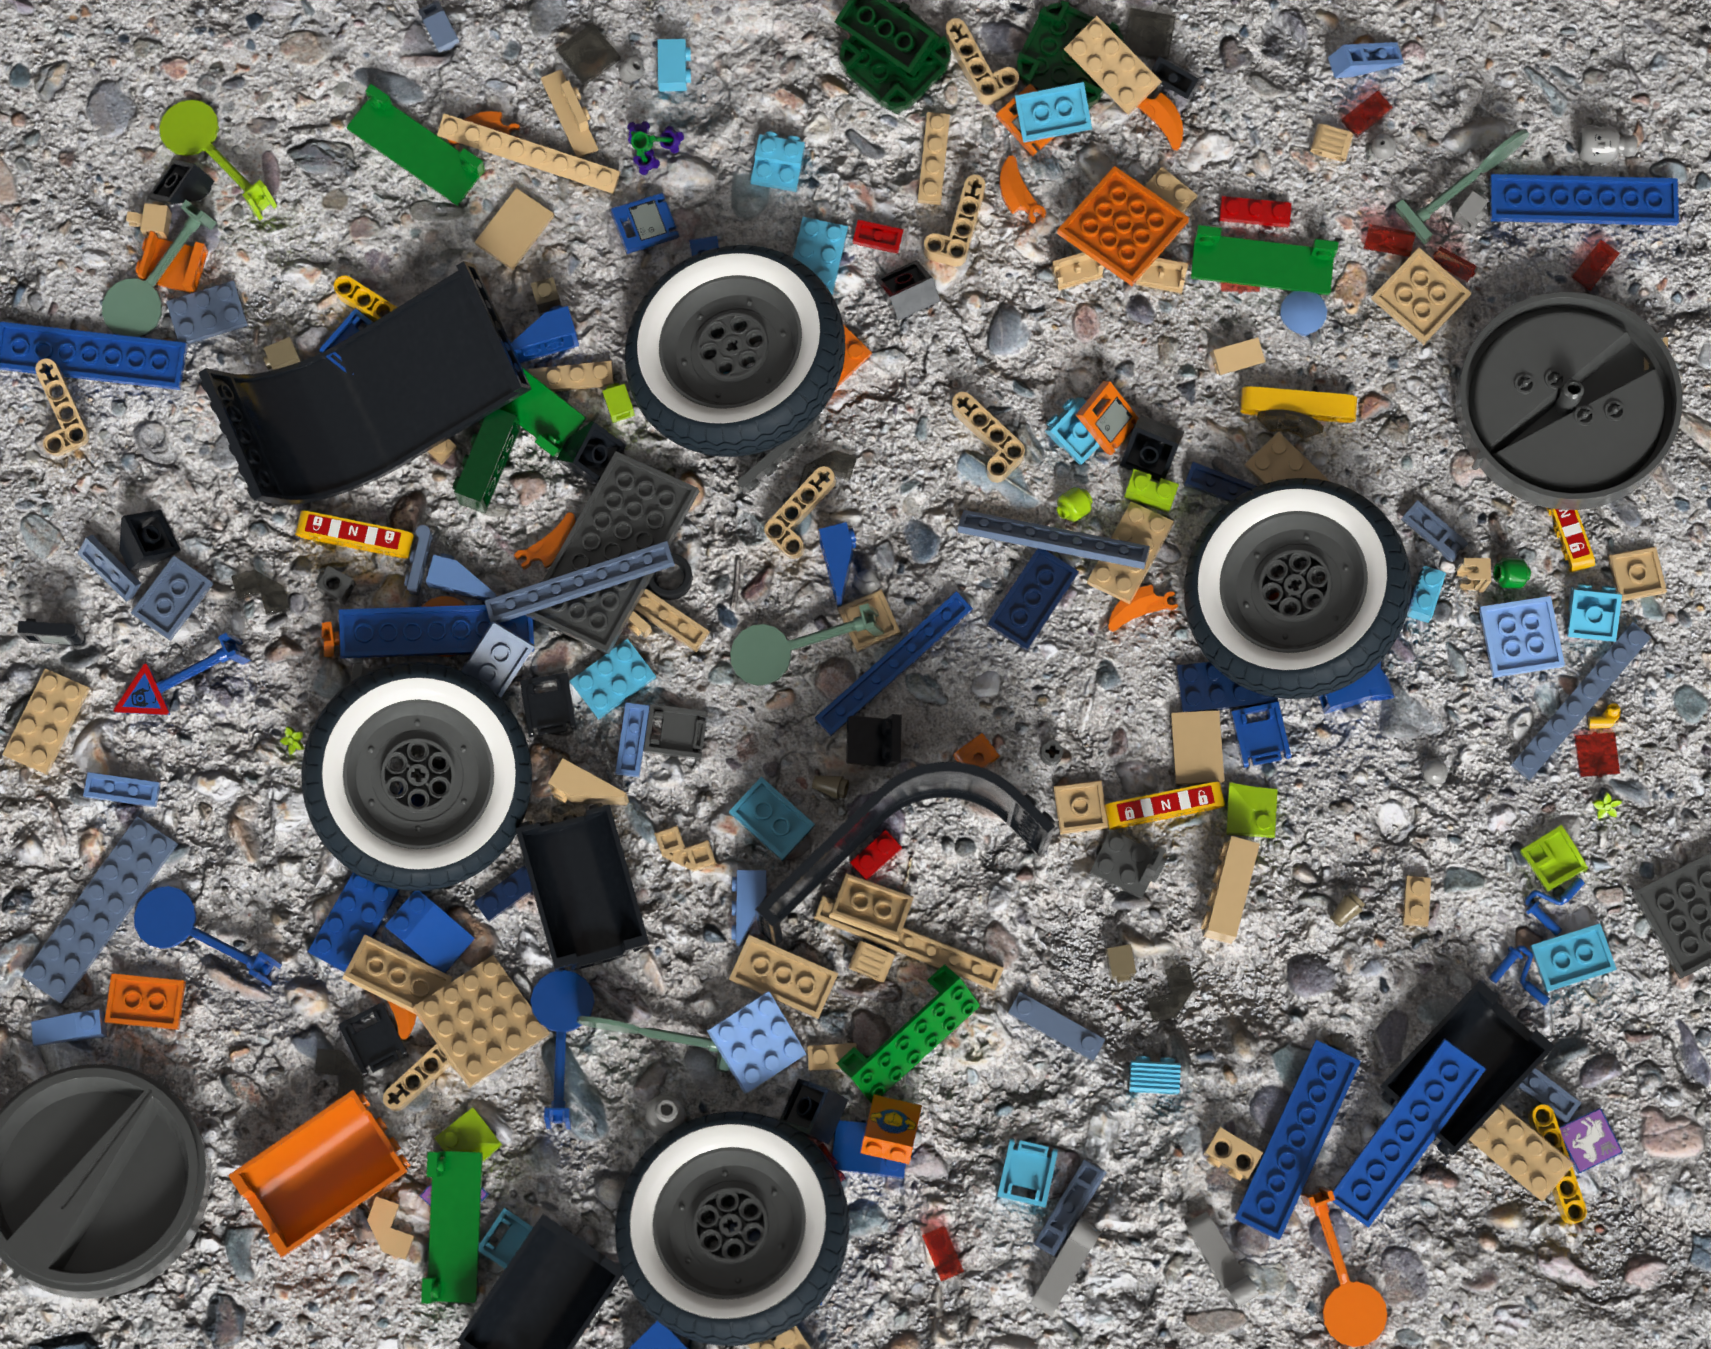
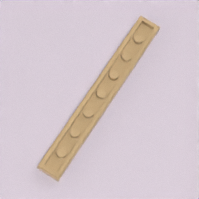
(923, 949)

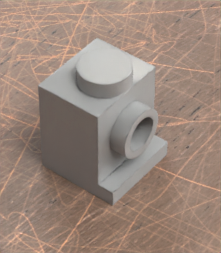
(1472, 211)

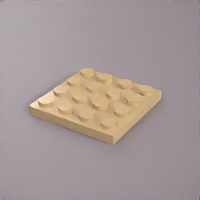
(480, 1021)

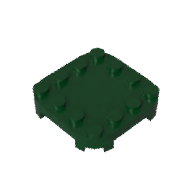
(1043, 56)
(886, 81)

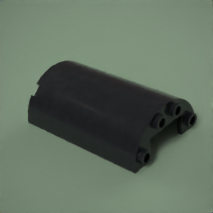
(582, 889)
(1491, 1038)
(543, 1294)

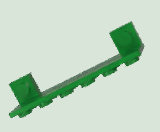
(415, 147)
(1263, 262)
(545, 415)
(914, 1039)
(453, 1227)

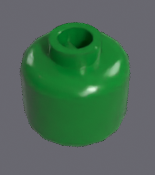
(1511, 572)

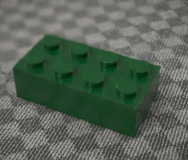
(888, 32)
(486, 460)

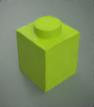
(618, 402)

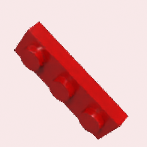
(1255, 211)

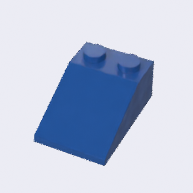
(547, 335)
(837, 549)
(429, 932)
(848, 1153)

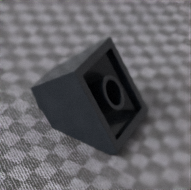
(181, 183)
(590, 451)
(146, 539)

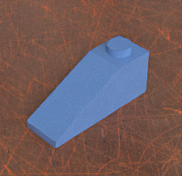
(1361, 59)
(453, 577)
(69, 1028)

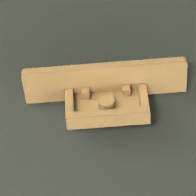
(569, 112)

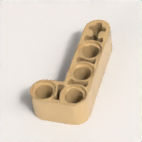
(976, 60)
(961, 220)
(58, 406)
(984, 432)
(804, 509)
(426, 1078)

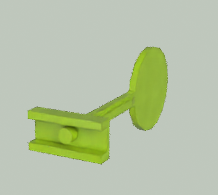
(192, 128)

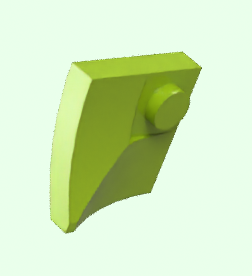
(1251, 811)
(1554, 858)
(469, 1135)

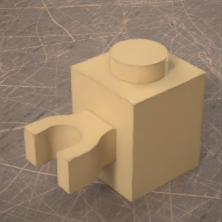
(155, 218)

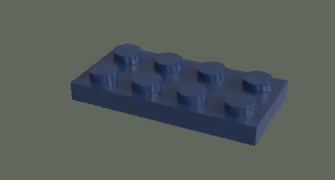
(1033, 598)
(1207, 689)

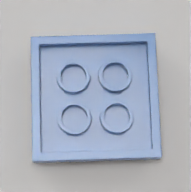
(1521, 636)
(756, 1042)

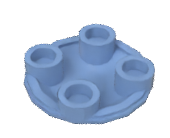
(1303, 312)

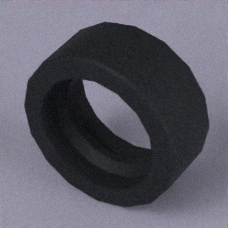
(682, 589)

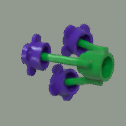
(643, 142)

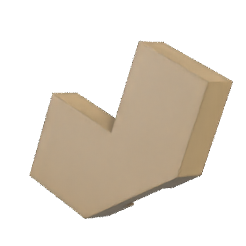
(691, 857)
(381, 1222)

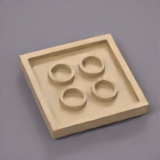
(1421, 296)

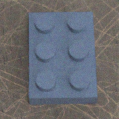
(207, 313)
(172, 598)
(498, 657)

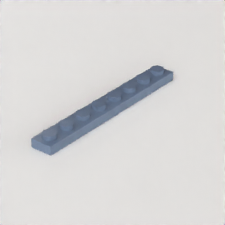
(1053, 539)
(580, 583)
(1580, 701)

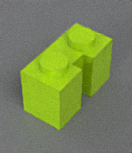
(1150, 493)

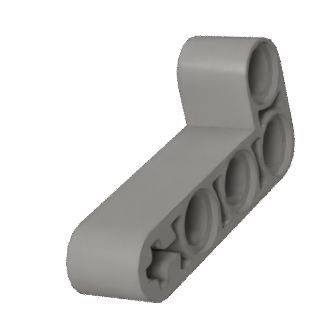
(1221, 1261)
(1065, 1266)

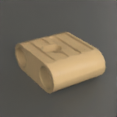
(1331, 142)
(871, 961)

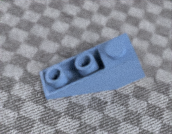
(751, 892)

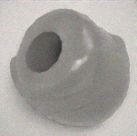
(631, 69)
(1383, 146)
(867, 581)
(1434, 771)

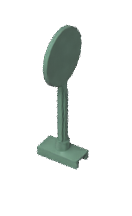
(1416, 220)
(134, 305)
(764, 653)
(617, 1026)

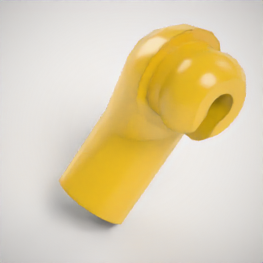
(1607, 719)

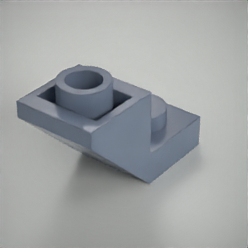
(438, 26)

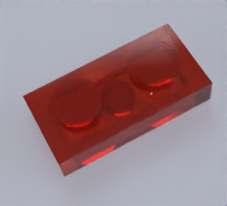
(1367, 114)
(1389, 240)
(1595, 265)
(942, 1253)

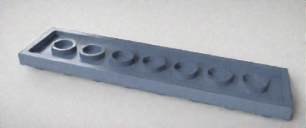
(99, 910)

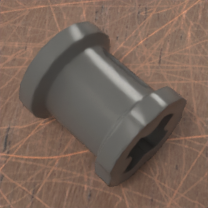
(1058, 749)

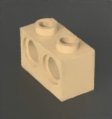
(1235, 1148)

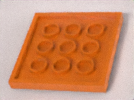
(1123, 225)

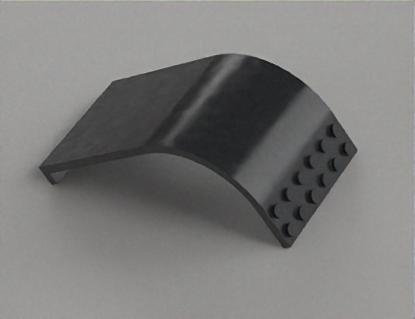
(414, 385)
(914, 785)

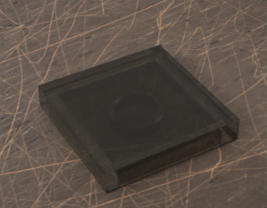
(1149, 33)
(588, 54)

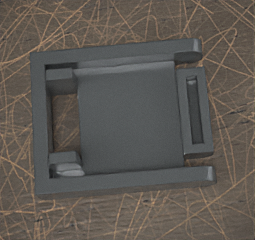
(679, 734)

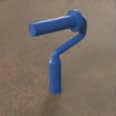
(1564, 898)
(1506, 964)

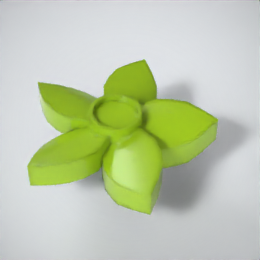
(292, 739)
(1606, 806)

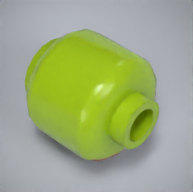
(1074, 504)

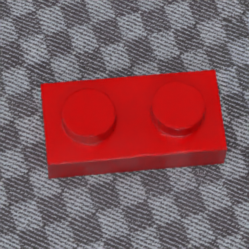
(878, 236)
(876, 855)

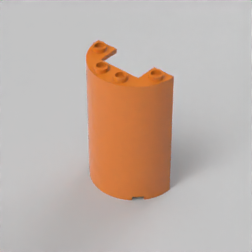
(320, 1172)

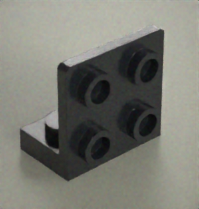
(874, 740)

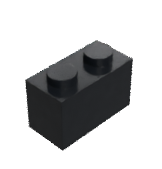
(1177, 77)

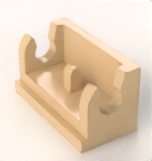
(1075, 271)
(1164, 275)
(1237, 356)
(1476, 570)

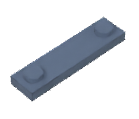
(1056, 1026)
(1070, 1208)

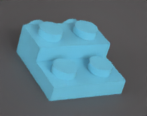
(778, 162)
(1070, 433)
(1594, 613)

